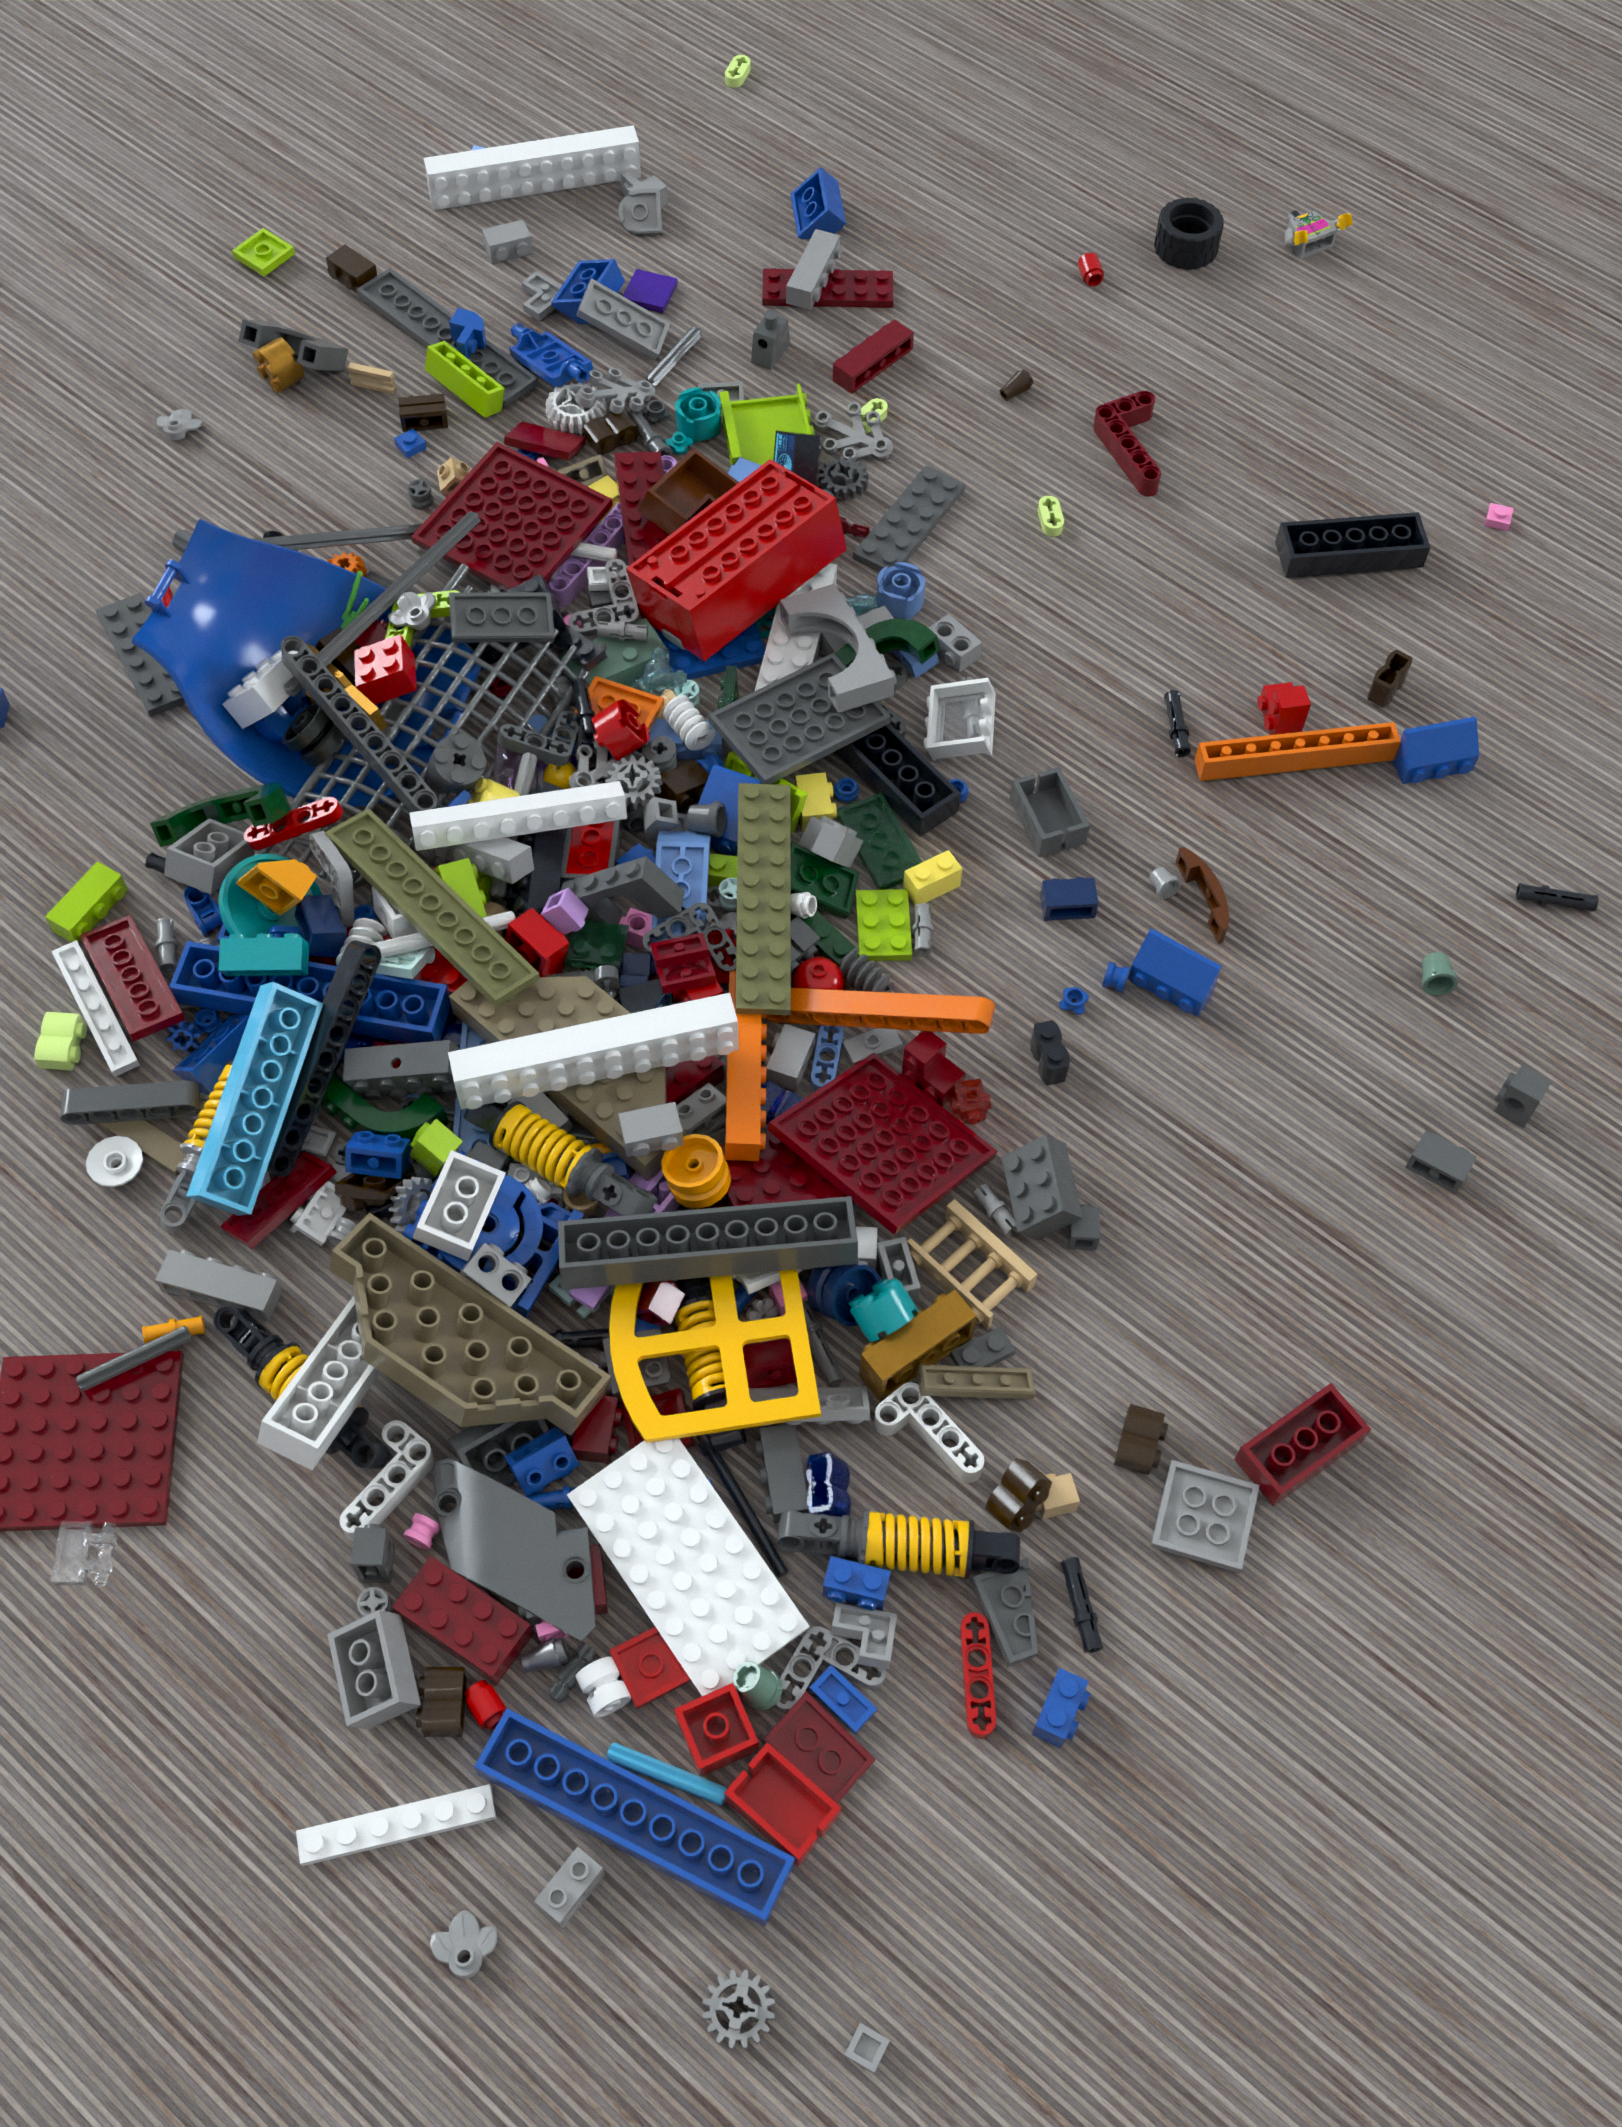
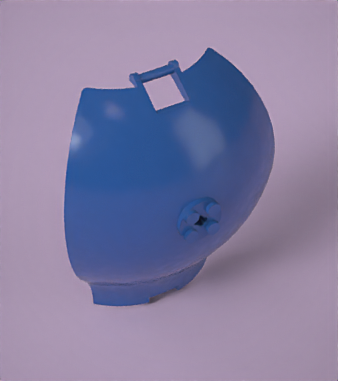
(234, 612)

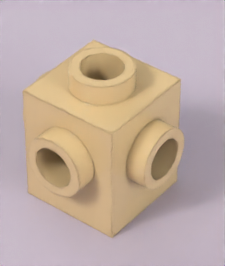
(451, 474)

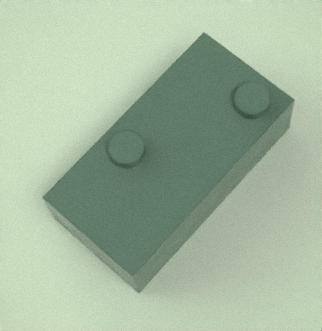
(625, 658)

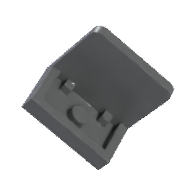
(653, 1370)

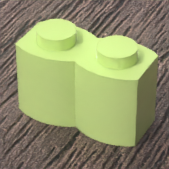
(60, 1041)

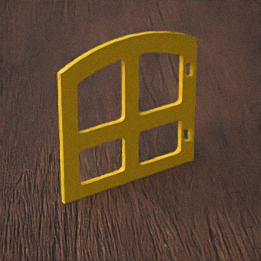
(728, 1337)

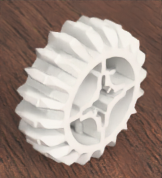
(567, 414)

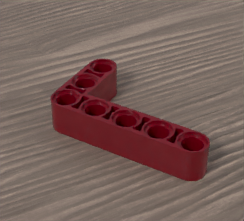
(1113, 426)

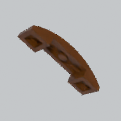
(1196, 869)

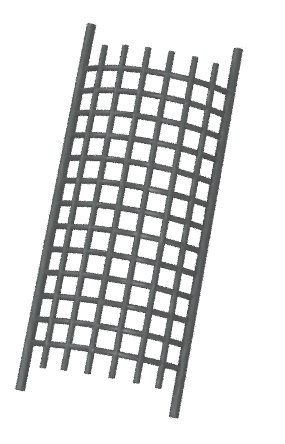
(565, 700)

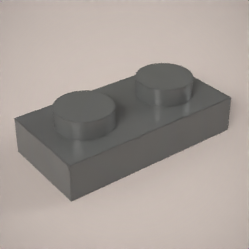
(984, 1350)

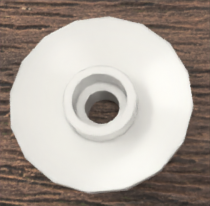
(109, 1153)

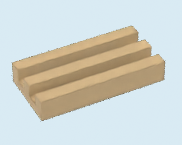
(372, 378)

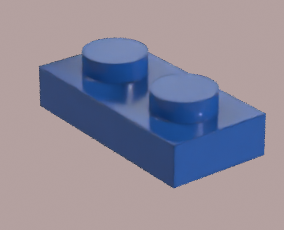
(843, 1699)

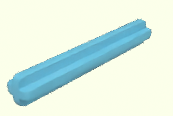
(666, 1773)

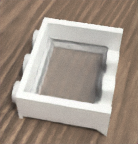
(960, 719)

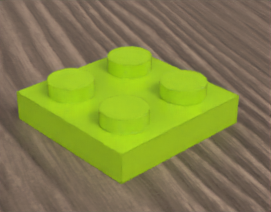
(263, 252)

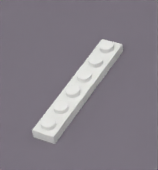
(95, 1008)
(395, 1825)

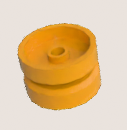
(696, 1171)

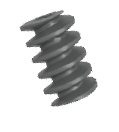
(662, 752)
(863, 975)

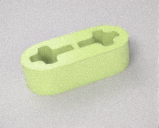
(737, 71)
(875, 404)
(1046, 516)

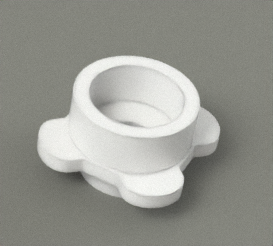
(540, 1189)

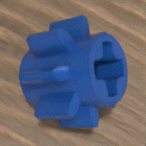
(179, 1041)

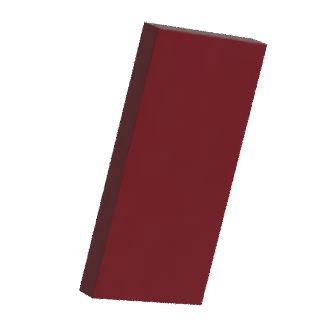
(279, 1200)

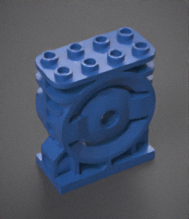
(539, 1223)

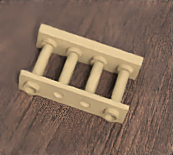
(977, 1238)

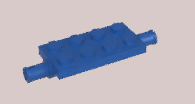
(549, 356)

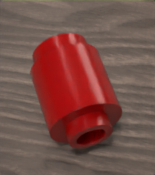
(1090, 269)
(484, 1704)

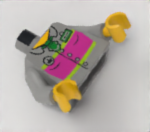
(1312, 232)

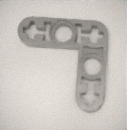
(619, 604)
(338, 872)
(827, 1656)

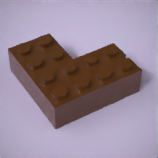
(685, 491)

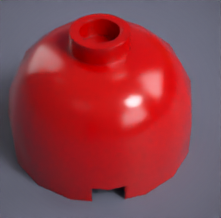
(818, 974)

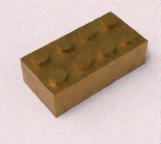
(919, 1342)

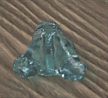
(659, 674)

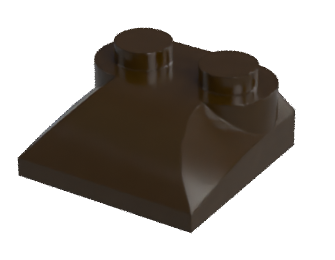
(366, 1190)

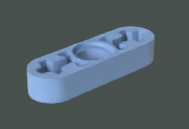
(823, 1046)

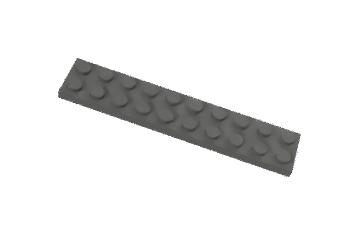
(429, 325)

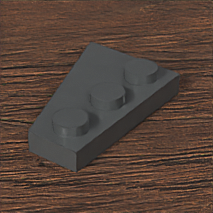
(1009, 1612)

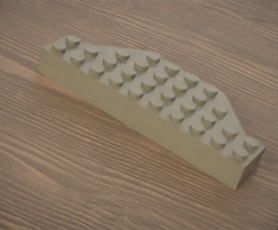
(559, 1004)
(456, 1340)

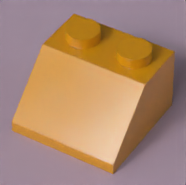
(278, 883)

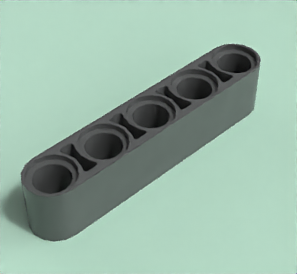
(130, 1102)

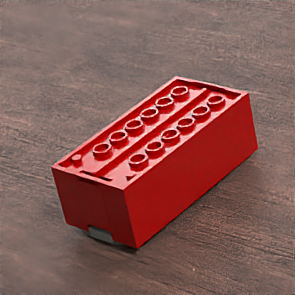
(737, 559)

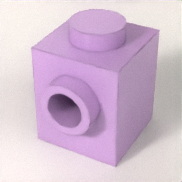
(565, 911)

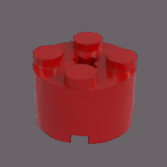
(620, 729)

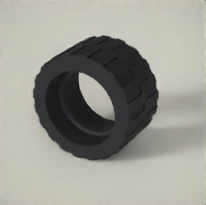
(1188, 233)

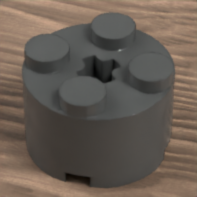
(461, 751)

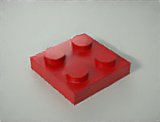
(648, 1667)

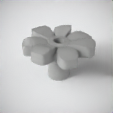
(762, 1309)

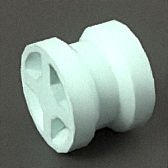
(691, 690)
(726, 887)

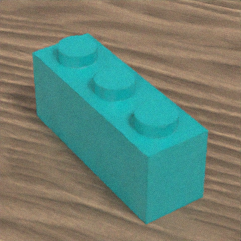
(264, 955)

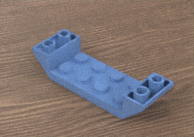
(686, 862)

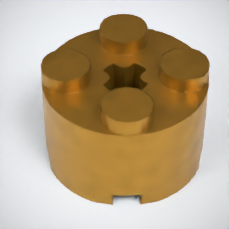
(278, 365)

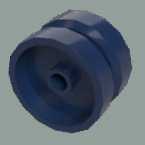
(835, 1286)

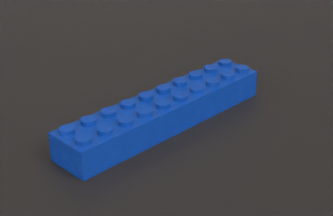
(391, 1010)
(635, 1816)

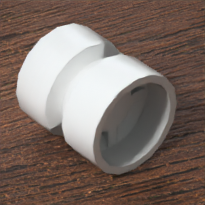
(601, 1683)

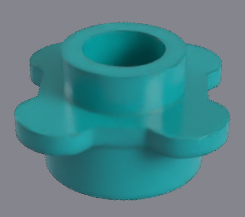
(679, 443)

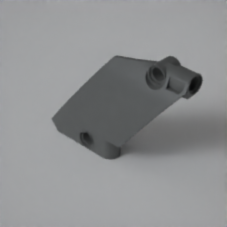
(515, 1548)

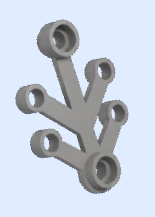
(641, 390)
(856, 435)
(602, 765)

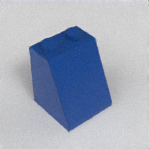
(723, 786)

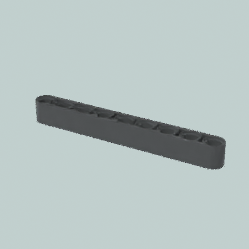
(355, 717)

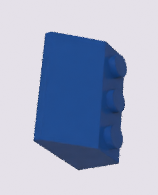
(818, 205)
(572, 291)
(1437, 750)
(1174, 972)
(208, 1059)

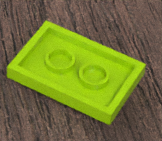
(884, 924)

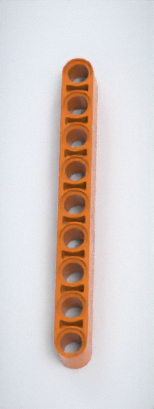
(889, 1011)

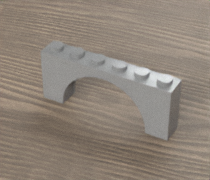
(828, 612)

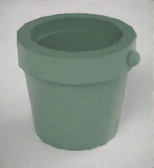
(1438, 974)
(757, 1685)

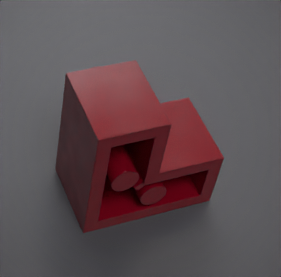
(929, 1068)

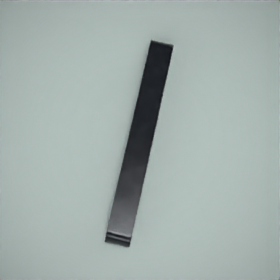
(346, 989)

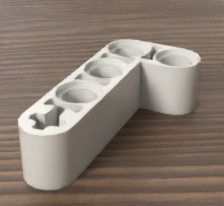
(932, 1435)
(382, 1486)

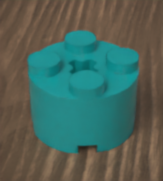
(698, 414)
(883, 1309)

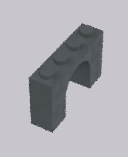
(310, 350)
(634, 879)

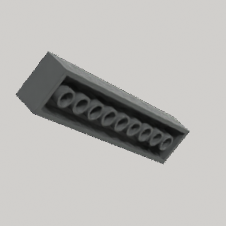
(707, 1242)

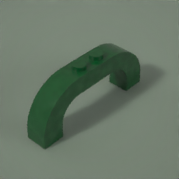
(897, 636)
(260, 803)
(361, 1116)

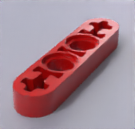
(266, 835)
(977, 1674)

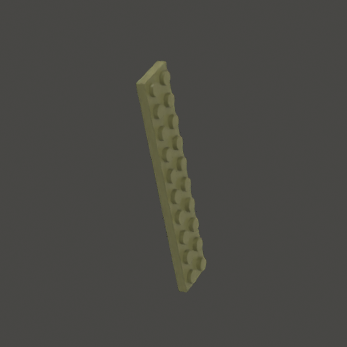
(763, 900)
(433, 907)

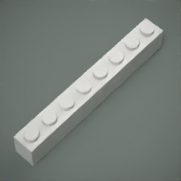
(518, 815)

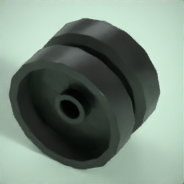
(313, 735)

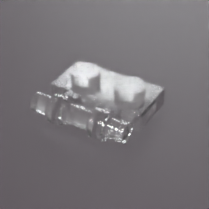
(74, 1551)

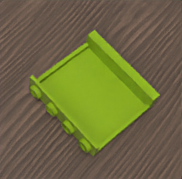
(753, 424)

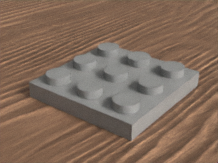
(1205, 1516)

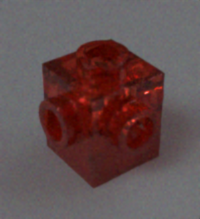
(970, 1101)

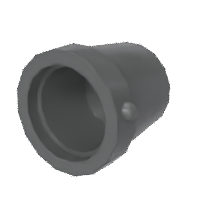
(708, 818)

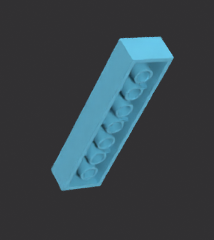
(255, 1099)

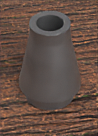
(547, 1655)

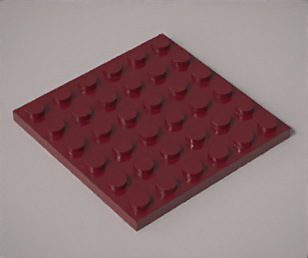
(525, 514)
(882, 1142)
(86, 1451)

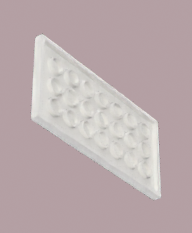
(688, 1562)

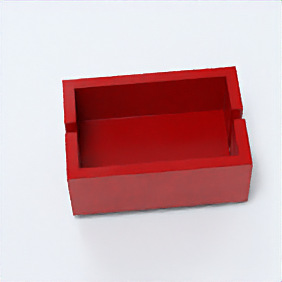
(782, 1803)

